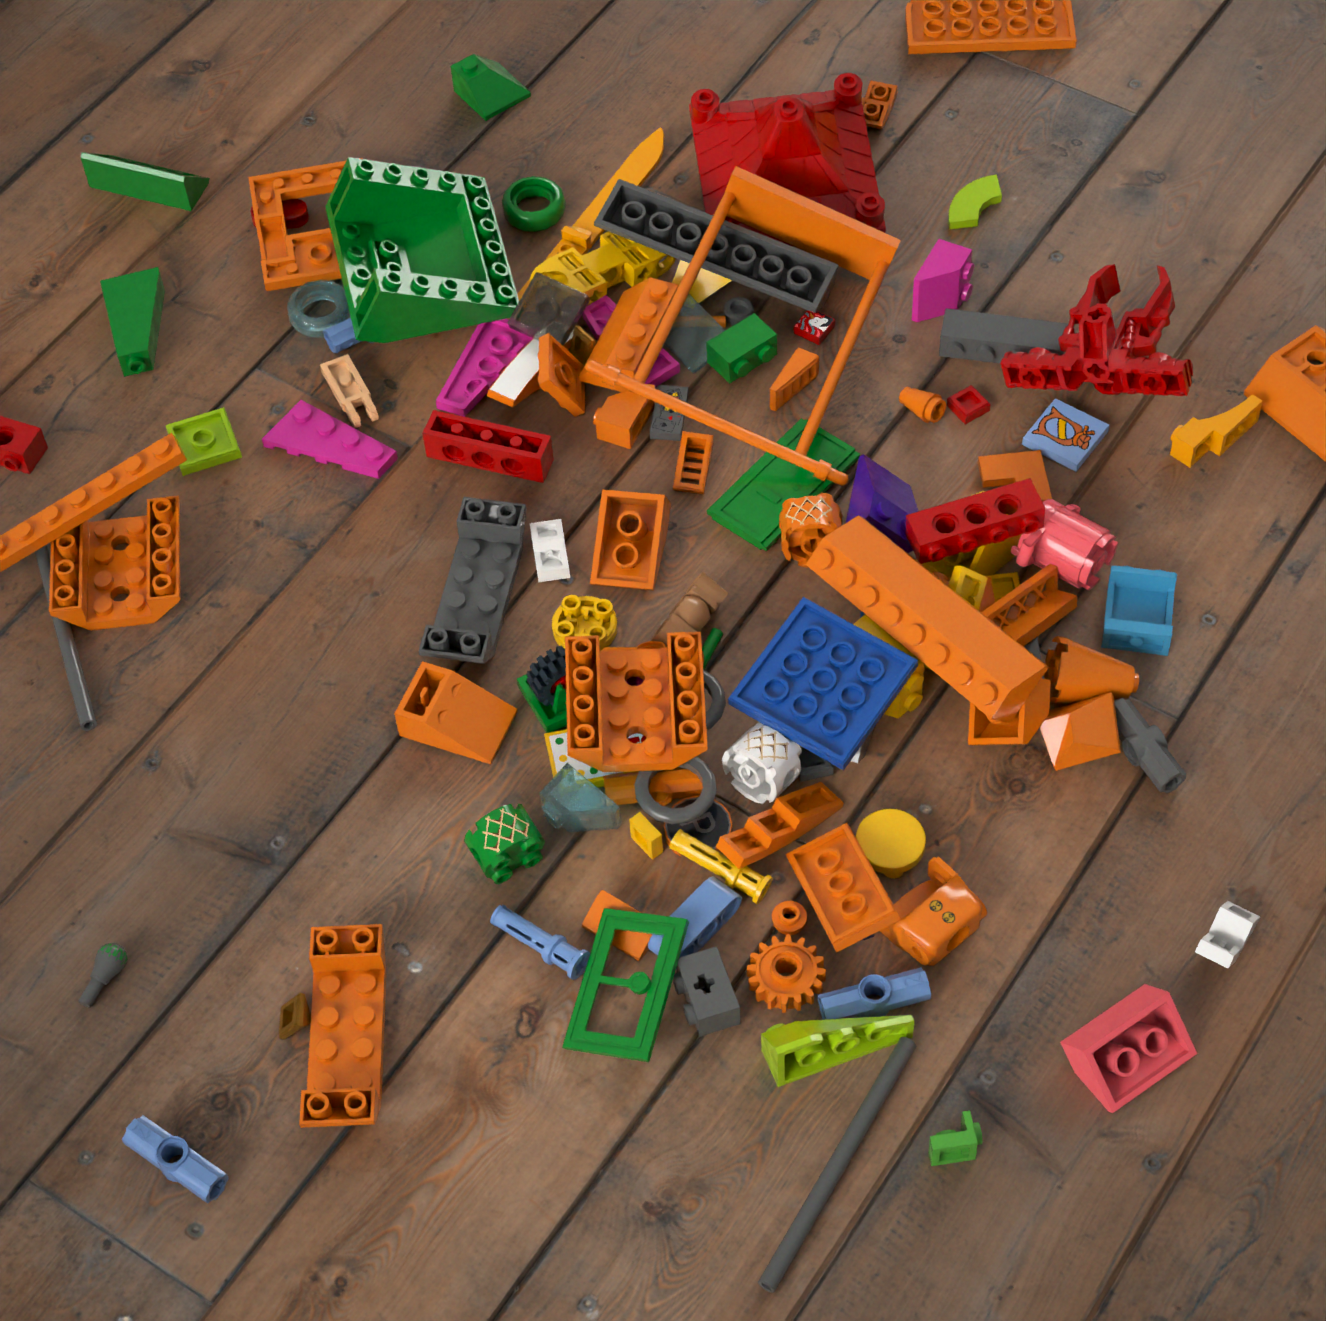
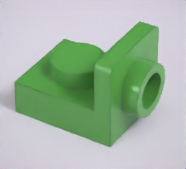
(956, 1146)

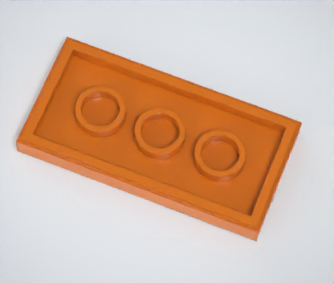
(842, 887)

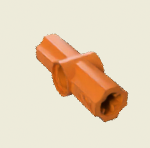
(663, 786)

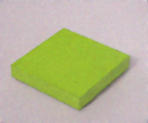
(205, 440)

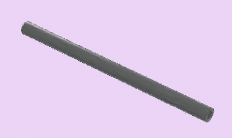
(68, 651)
(836, 1165)

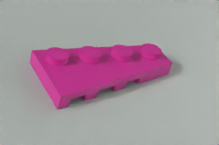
(597, 316)
(480, 364)
(327, 439)

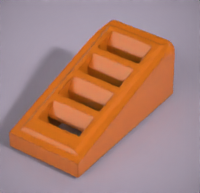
(795, 375)
(699, 442)

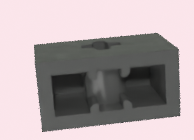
(716, 1008)

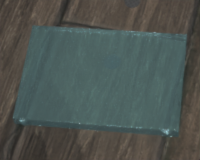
(690, 333)

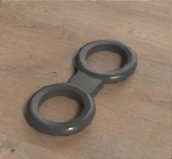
(695, 765)

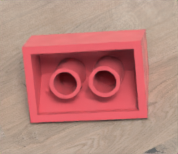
(1129, 1046)

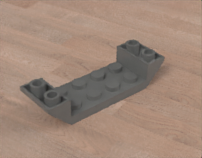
(478, 582)

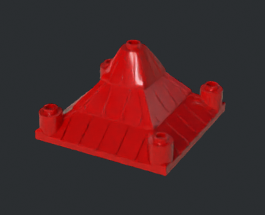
(800, 142)

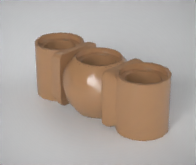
(693, 609)

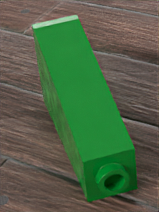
(135, 315)

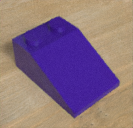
(882, 501)

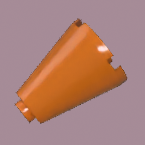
(1086, 673)

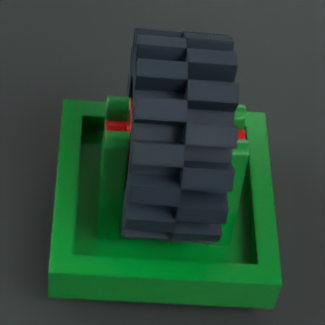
(546, 689)

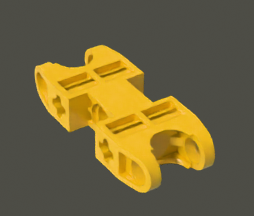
(602, 268)

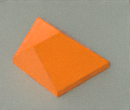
(1081, 731)

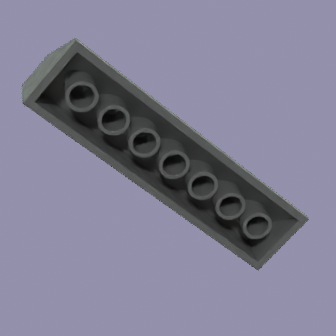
(735, 254)

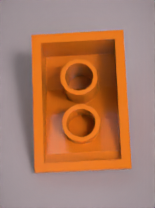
(630, 539)

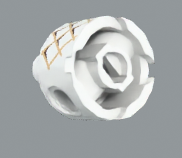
(762, 763)

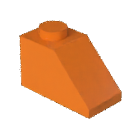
(622, 418)

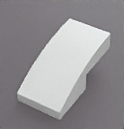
(549, 550)

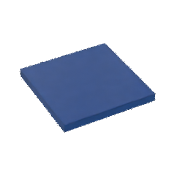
(823, 683)

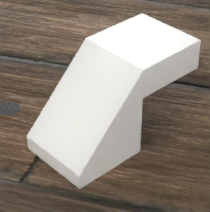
(1228, 934)

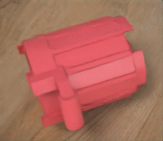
(1068, 542)

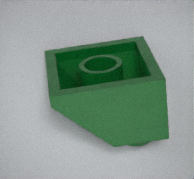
(486, 86)

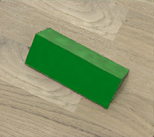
(143, 180)

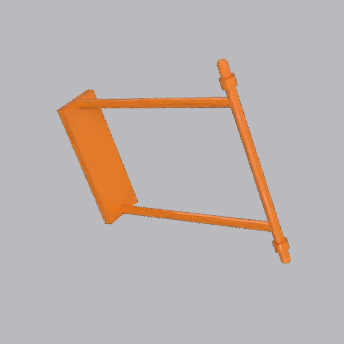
(809, 228)

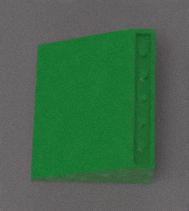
(417, 250)

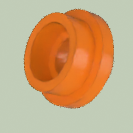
(785, 925)

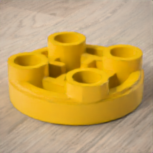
(585, 618)
(892, 841)

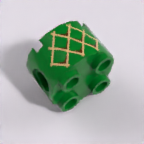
(505, 842)

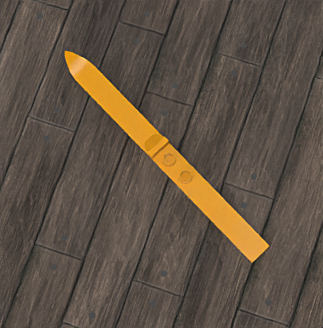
(635, 171)

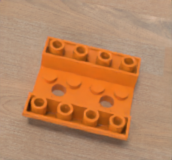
(1296, 389)
(90, 573)
(608, 710)

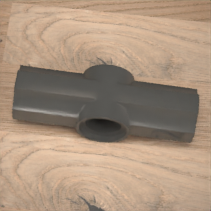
(1147, 747)

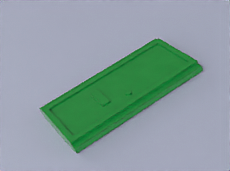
(756, 498)

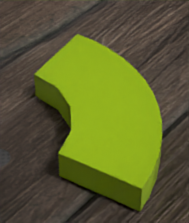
(972, 200)

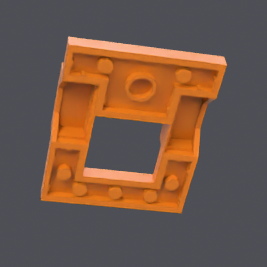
(300, 256)

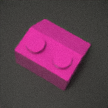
(942, 281)

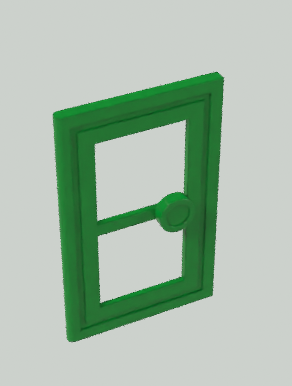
(657, 989)

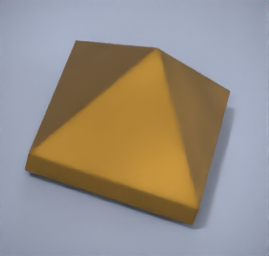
(582, 344)
(294, 1016)

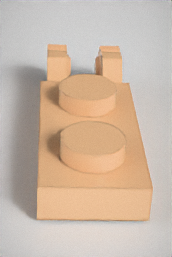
(348, 388)

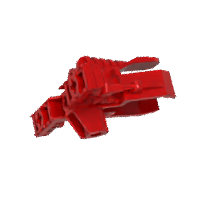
(1104, 353)

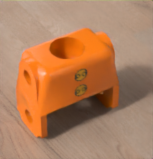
(936, 915)

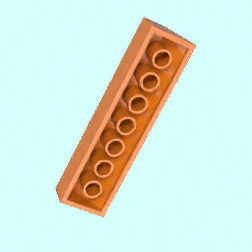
(928, 618)

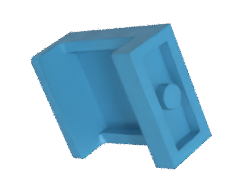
(1139, 610)

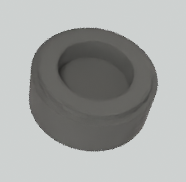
(737, 310)

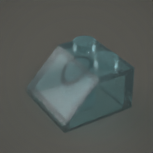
(578, 804)

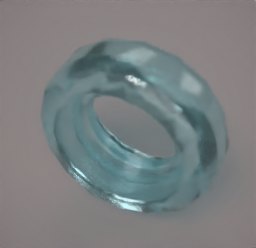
(313, 292)

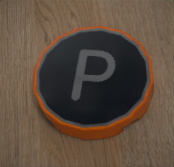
(707, 828)

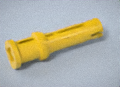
(743, 879)

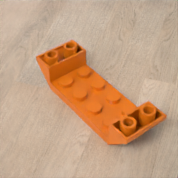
(345, 1026)

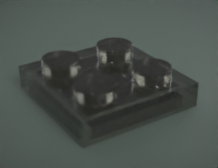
(548, 308)

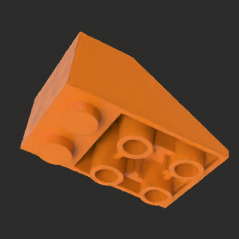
(453, 714)

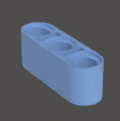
(707, 913)

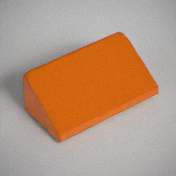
(631, 943)

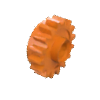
(782, 957)

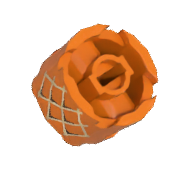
(806, 523)

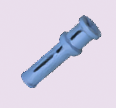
(552, 948)

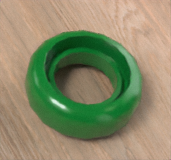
(536, 220)

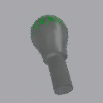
(108, 963)

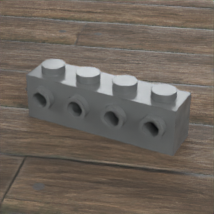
(990, 336)

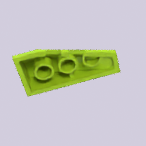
(817, 1045)

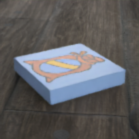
(1065, 434)

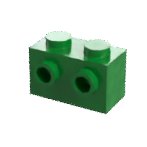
(742, 348)

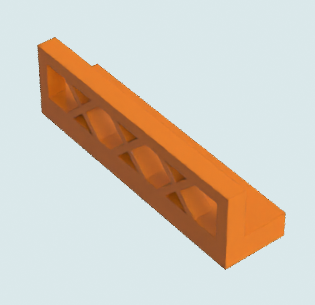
(1039, 611)

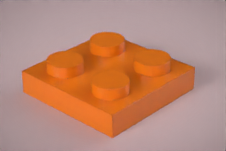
(560, 375)

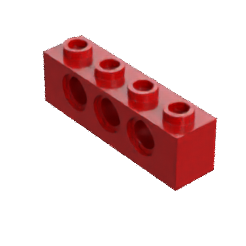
(20, 445)
(488, 446)
(975, 521)

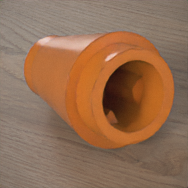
(924, 404)

